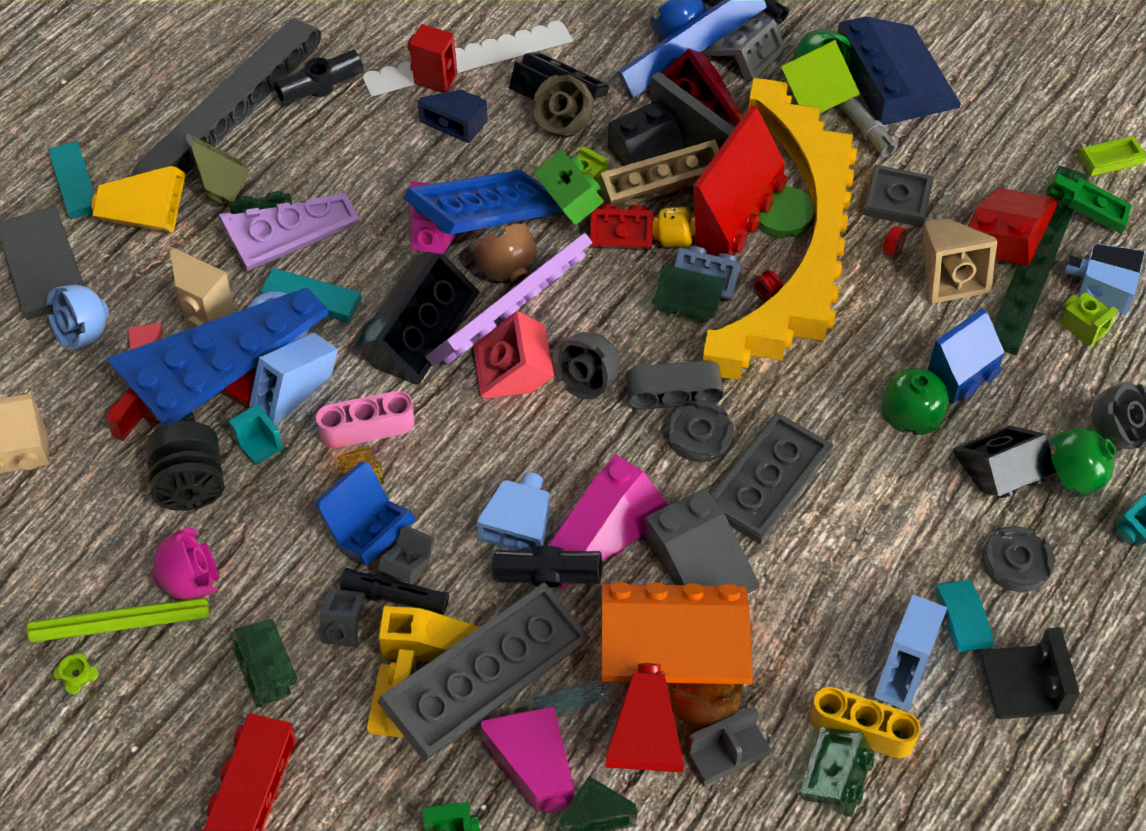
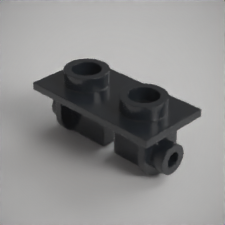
(526, 80)

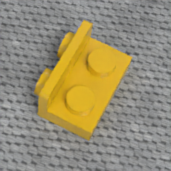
(388, 677)

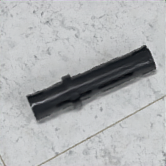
(395, 591)

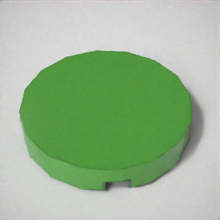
(790, 214)

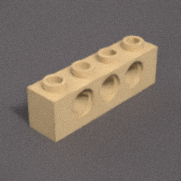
(656, 175)

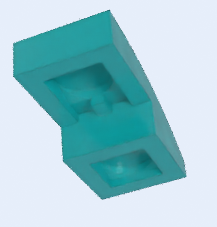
(965, 615)

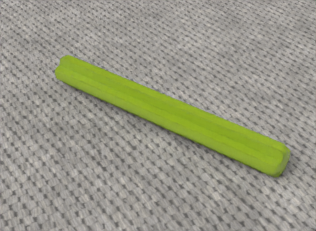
(117, 619)

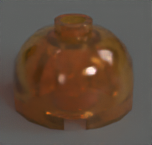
(705, 703)

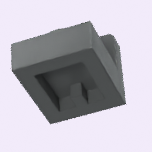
(341, 617)

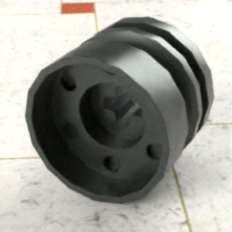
(184, 466)

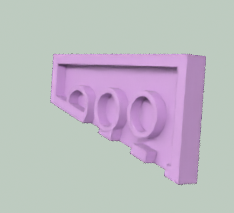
(280, 230)

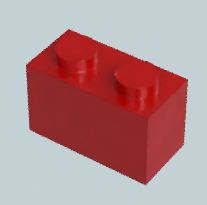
(433, 58)

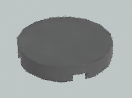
(700, 431)
(1018, 559)

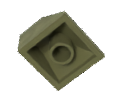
(217, 170)

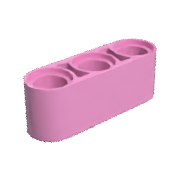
(349, 421)

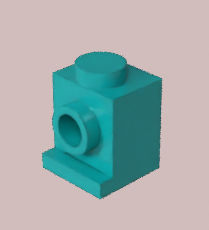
(1128, 526)

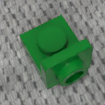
(450, 818)

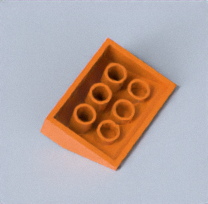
(687, 629)

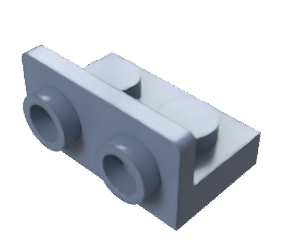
(722, 266)

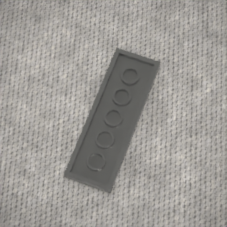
(483, 671)

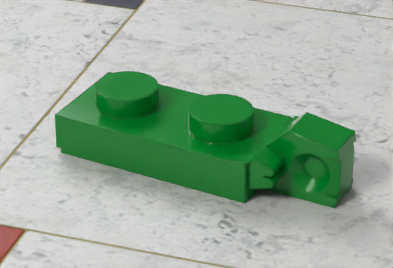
(1090, 201)

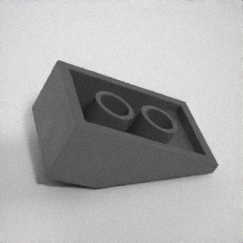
(698, 544)

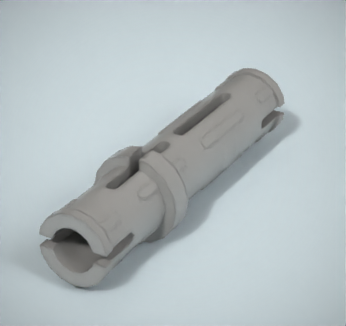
(871, 129)

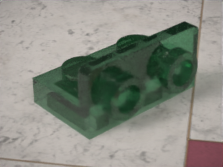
(688, 292)
(838, 769)

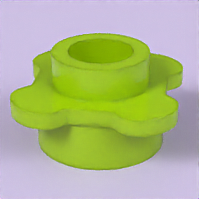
(72, 664)

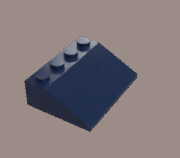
(895, 70)

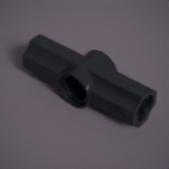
(318, 77)
(547, 565)

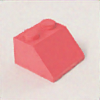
(513, 358)

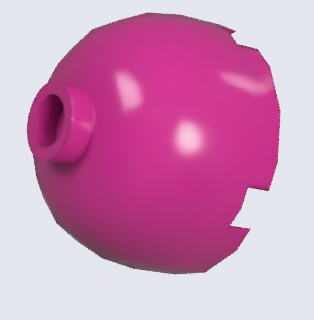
(184, 566)

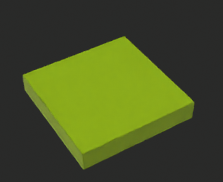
(821, 78)

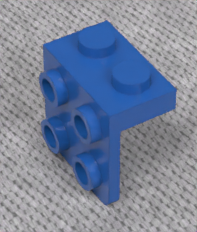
(361, 514)

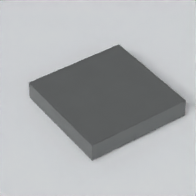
(898, 195)

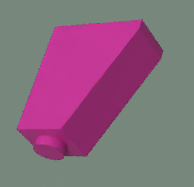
(532, 756)

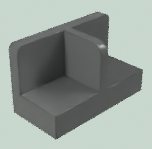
(727, 746)

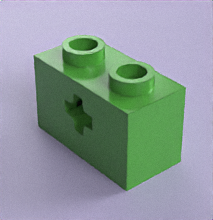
(569, 187)

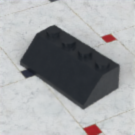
(417, 317)

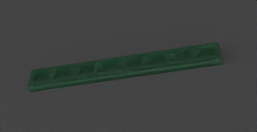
(1030, 280)

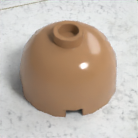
(508, 255)

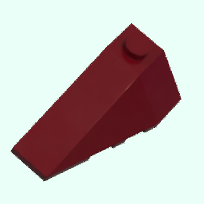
(702, 81)

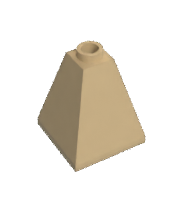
(957, 260)

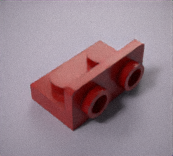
(621, 227)

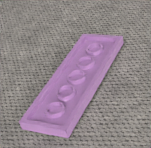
(510, 302)

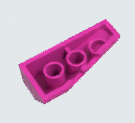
(610, 511)

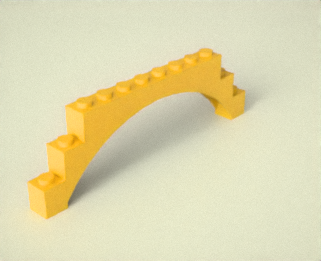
(805, 300)

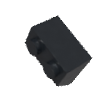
(644, 134)
(1007, 460)

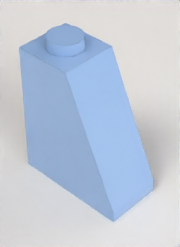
(291, 375)
(910, 652)

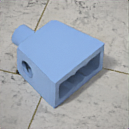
(516, 515)

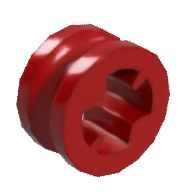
(767, 285)

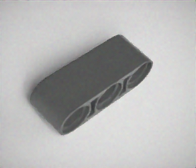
(674, 384)

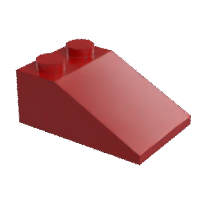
(1015, 221)

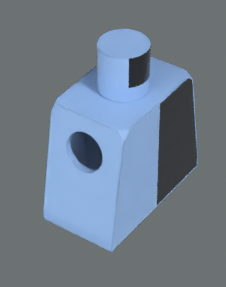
(1109, 274)

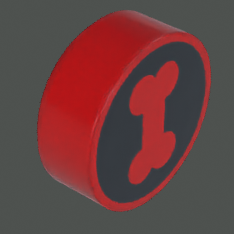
(894, 241)

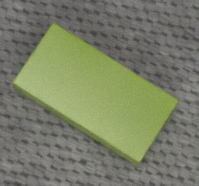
(1112, 155)

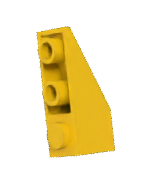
(419, 631)

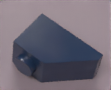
(454, 113)

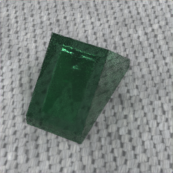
(598, 810)

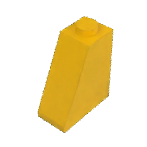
(142, 200)

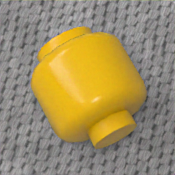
(674, 227)

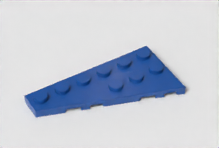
(196, 364)

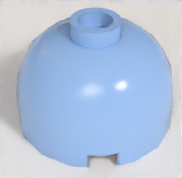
(77, 315)

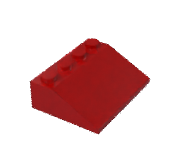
(737, 187)

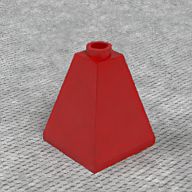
(645, 726)

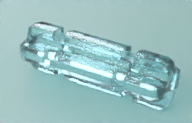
(572, 697)

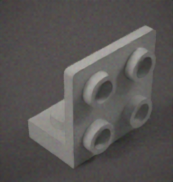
(752, 44)

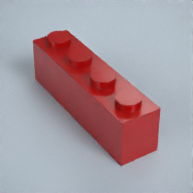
(251, 775)

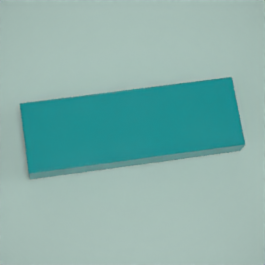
(72, 179)
(339, 300)

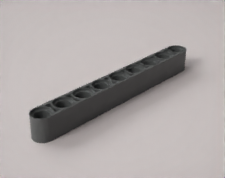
(235, 96)

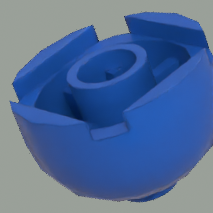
(676, 15)

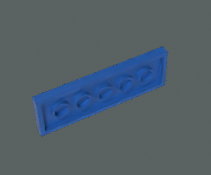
(482, 201)

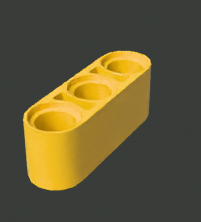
(882, 717)

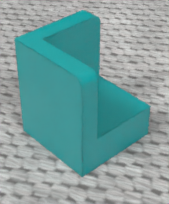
(256, 434)

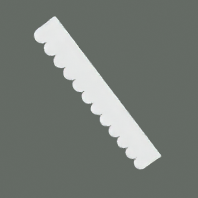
(475, 55)

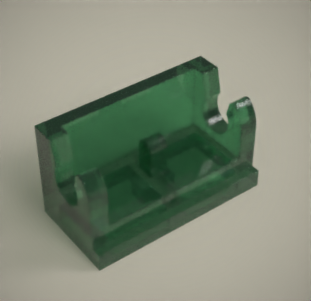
(263, 662)

